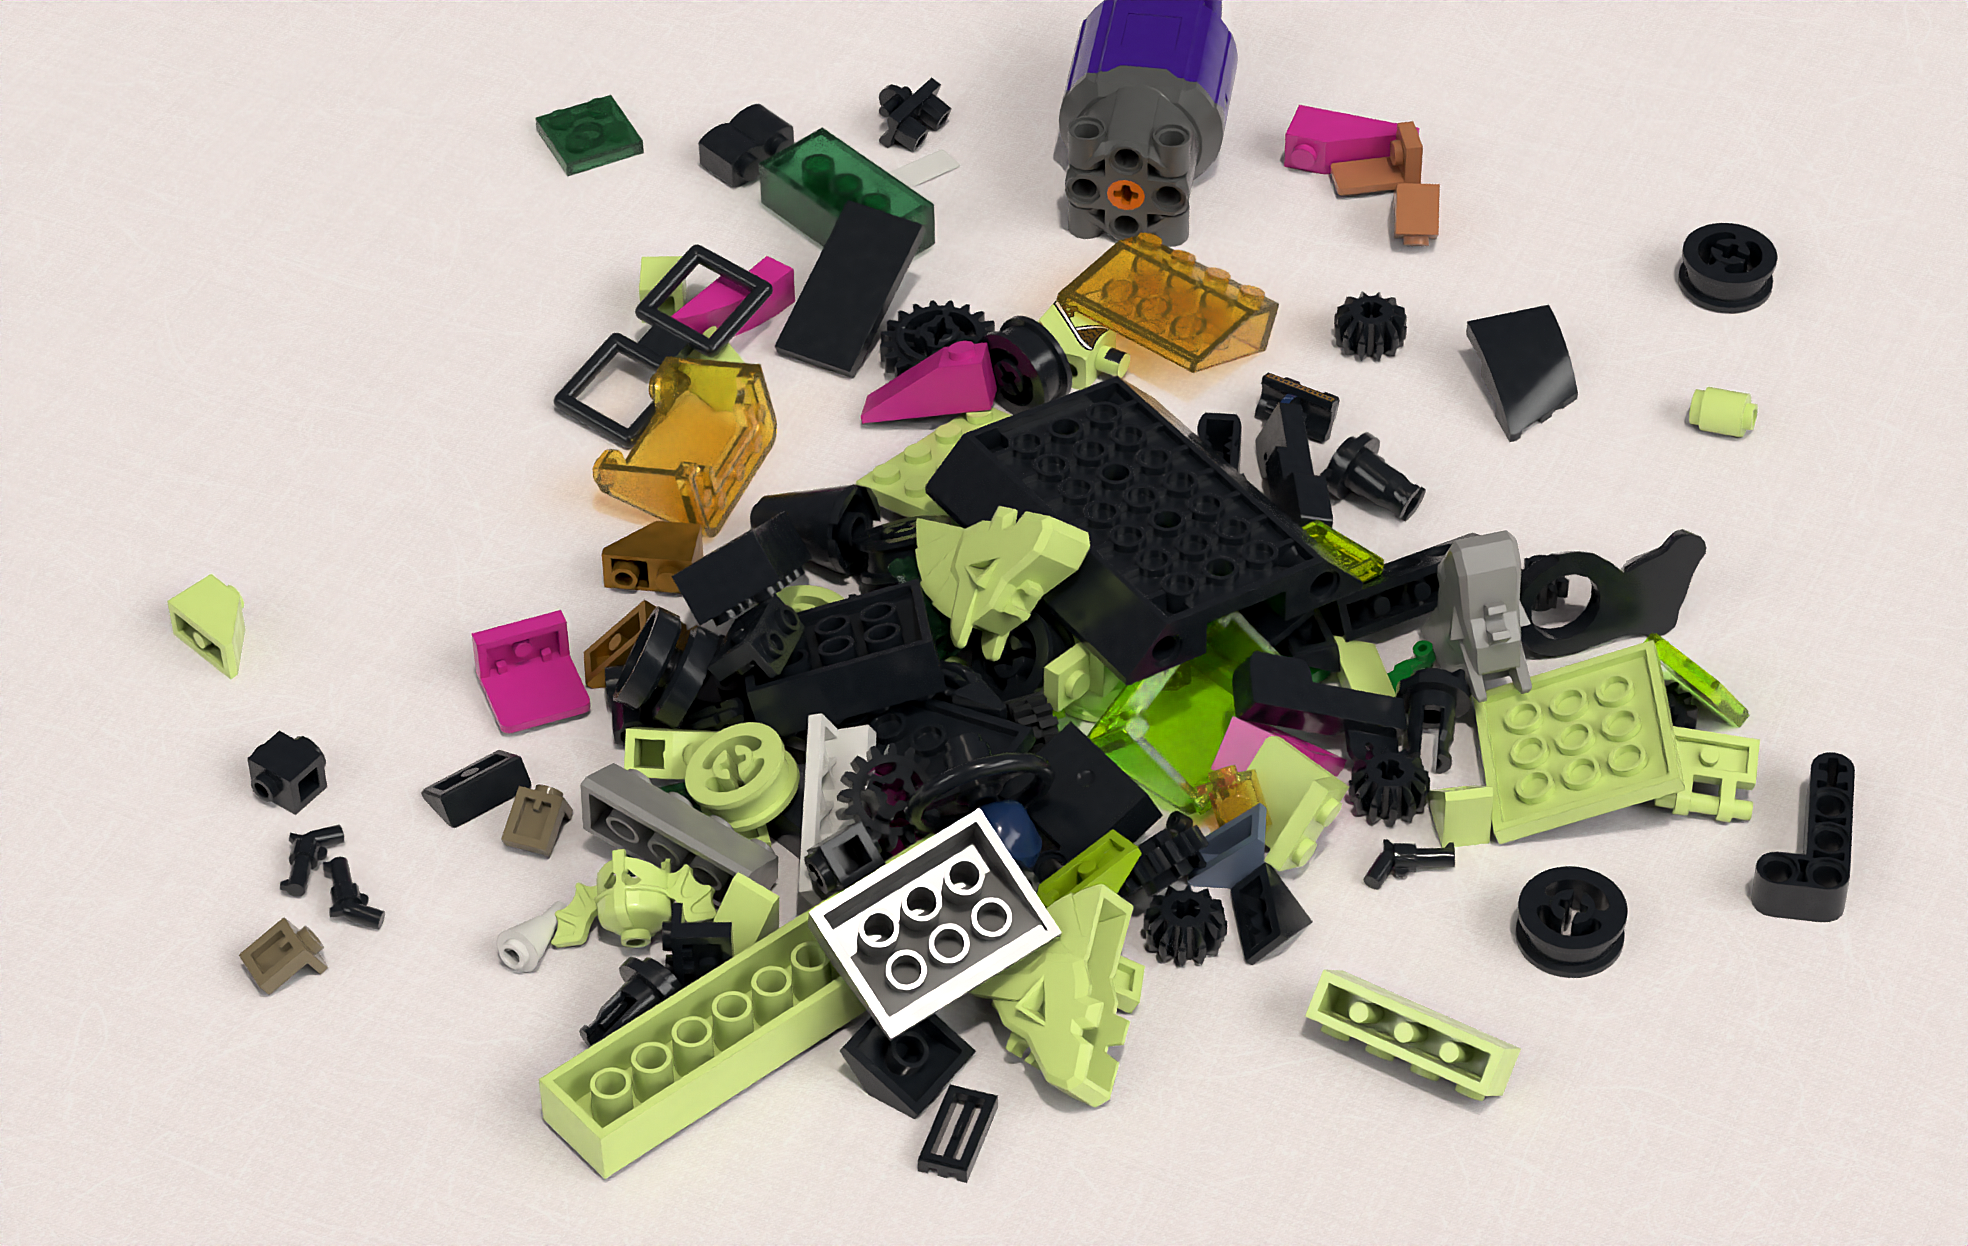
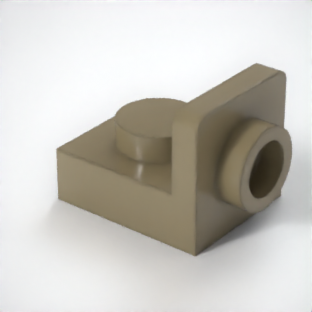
(536, 819)
(282, 954)

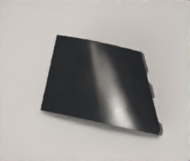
(1524, 366)

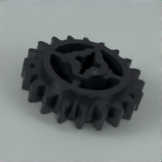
(927, 331)

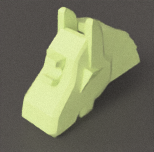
(995, 571)
(1065, 996)

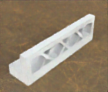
(827, 759)

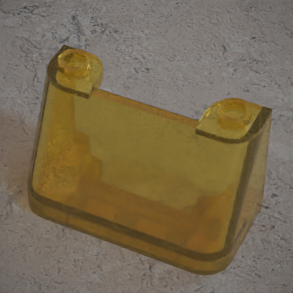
(699, 446)

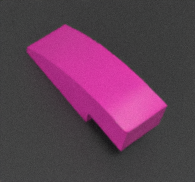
(722, 297)

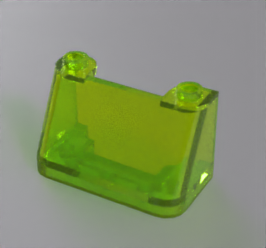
(1175, 721)

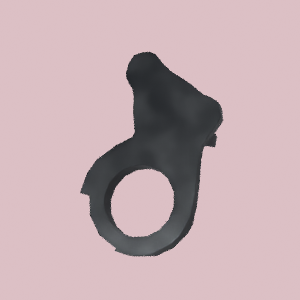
(1624, 601)

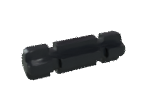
(716, 716)

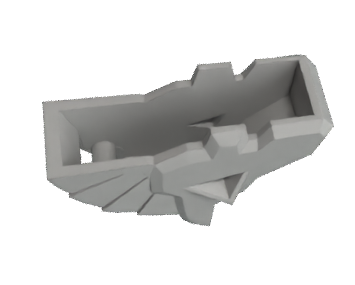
(1480, 612)

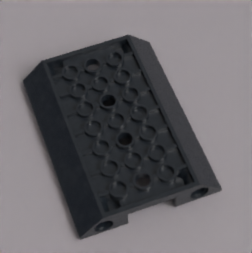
(1165, 519)

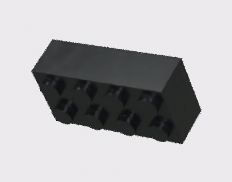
(743, 571)

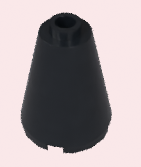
(826, 522)

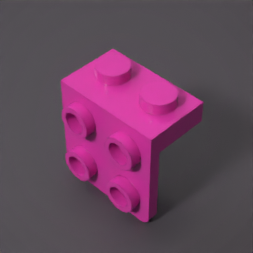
(529, 672)

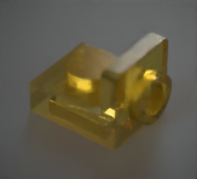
(1233, 793)

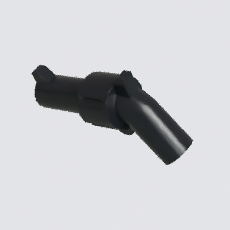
(305, 854)
(1404, 859)
(347, 898)

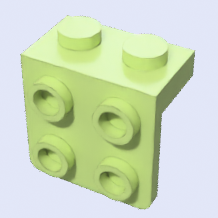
(1299, 801)

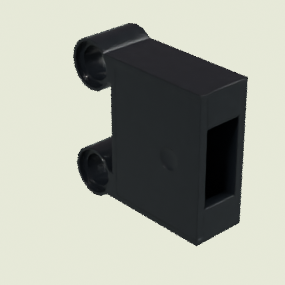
(1084, 801)

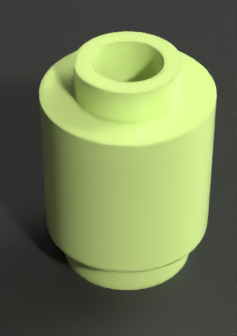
(1723, 411)

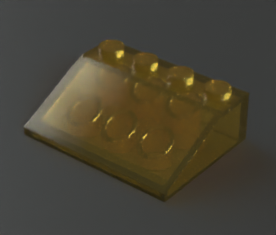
(1172, 304)

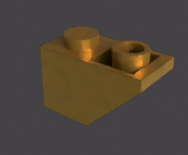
(652, 556)

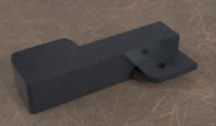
(1288, 467)
(1283, 694)

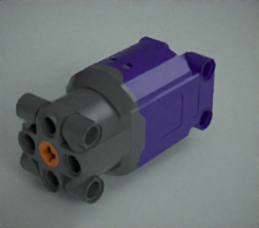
(1144, 114)

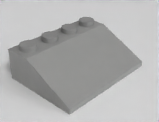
(932, 924)

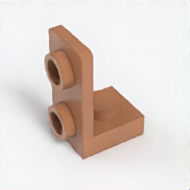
(1383, 173)

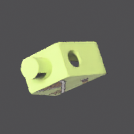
(1086, 345)

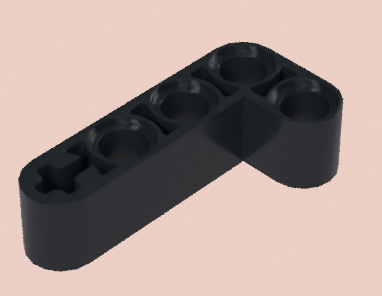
(1815, 882)

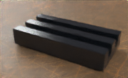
(948, 1162)

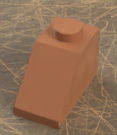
(1416, 213)

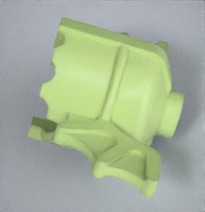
(633, 905)

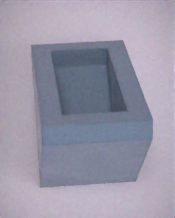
(1233, 851)

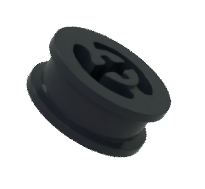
(1718, 263)
(1027, 365)
(886, 543)
(1023, 657)
(1595, 930)

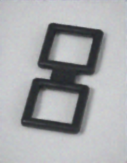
(664, 338)

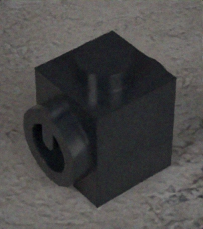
(288, 771)
(844, 858)

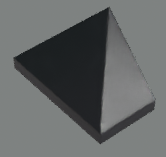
(1266, 913)

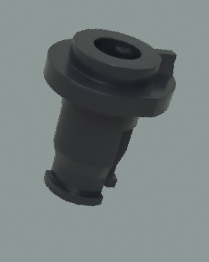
(1361, 470)
(1434, 701)
(644, 987)

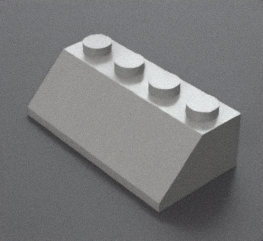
(658, 826)

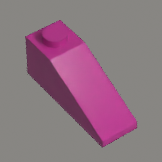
(1328, 137)
(943, 384)

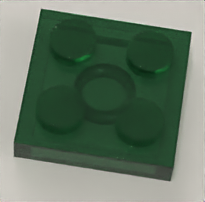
(589, 135)

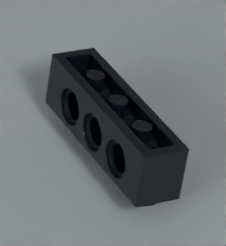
(1397, 595)

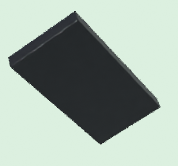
(850, 289)

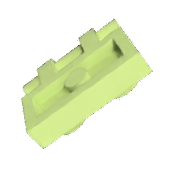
(1716, 761)

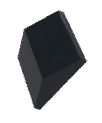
(909, 1067)

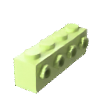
(1412, 1033)

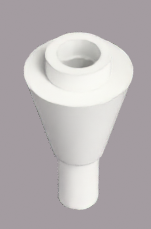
(525, 943)

